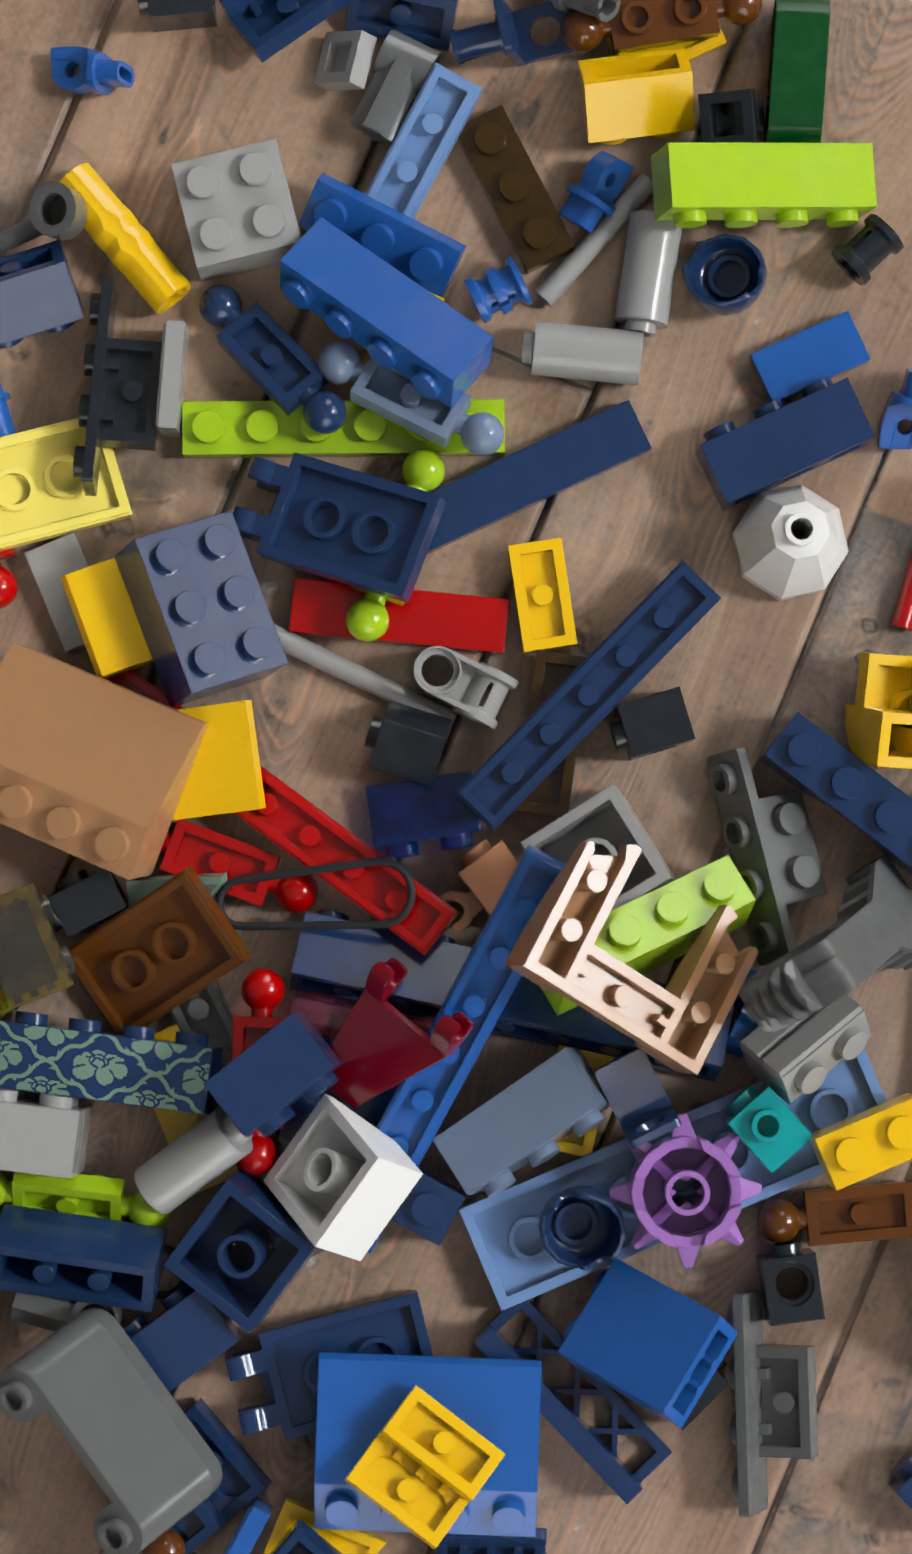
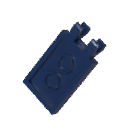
(343, 524)
(292, 1351)

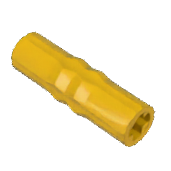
(127, 242)

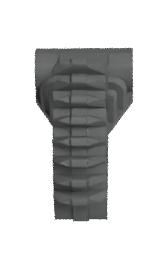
(868, 936)

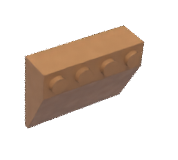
(90, 762)

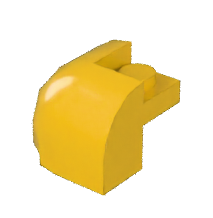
(882, 713)

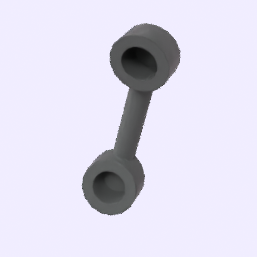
(53, 212)

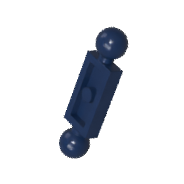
(272, 359)

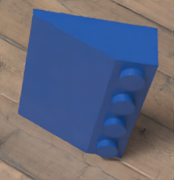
(487, 1394)

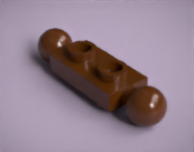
(656, 23)
(842, 1215)

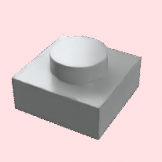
(345, 60)

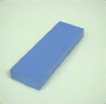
(424, 141)

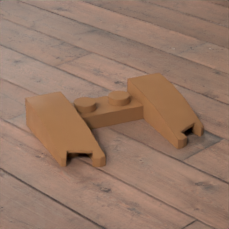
(561, 957)

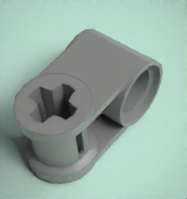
(466, 686)

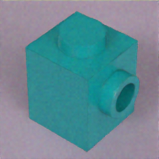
(766, 1126)

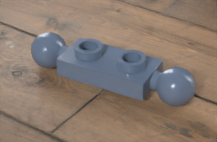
(397, 400)

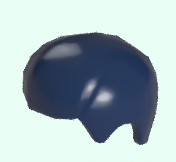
(725, 274)
(582, 1227)

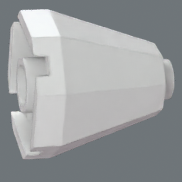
(778, 560)

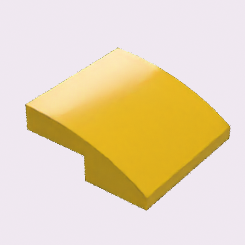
(106, 618)
(424, 1467)

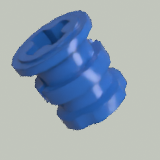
(498, 290)

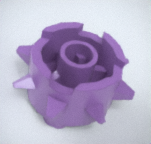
(686, 1223)

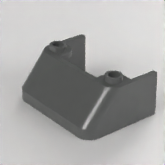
(118, 1426)

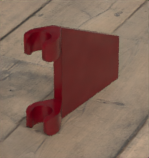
(383, 1045)

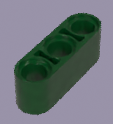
(797, 71)

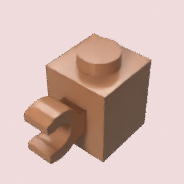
(486, 877)

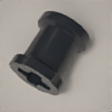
(867, 249)

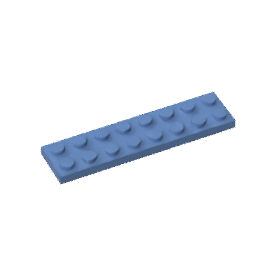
(507, 1224)

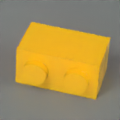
(637, 96)
(865, 1142)

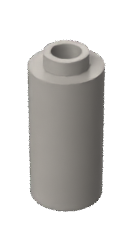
(647, 273)
(584, 352)
(192, 1161)

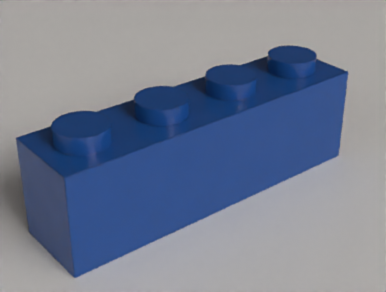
(385, 313)

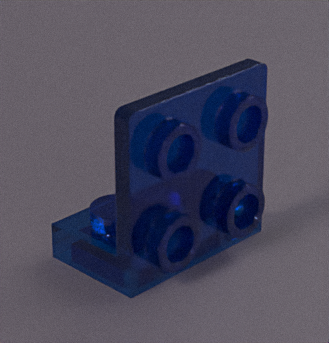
(417, 814)

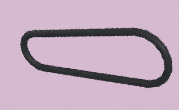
(320, 925)

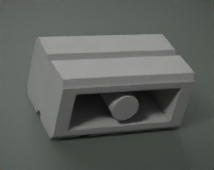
(803, 1054)

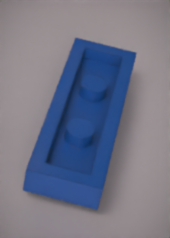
(396, 238)

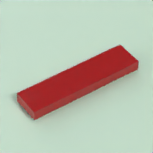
(425, 621)

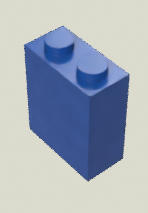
(647, 1341)

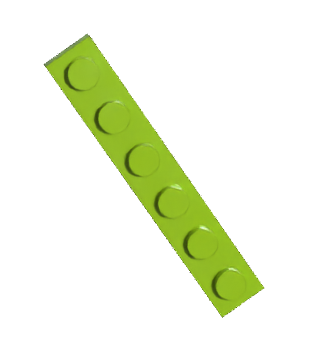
(264, 430)

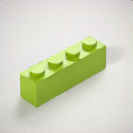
(763, 183)
(669, 920)

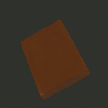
(157, 953)

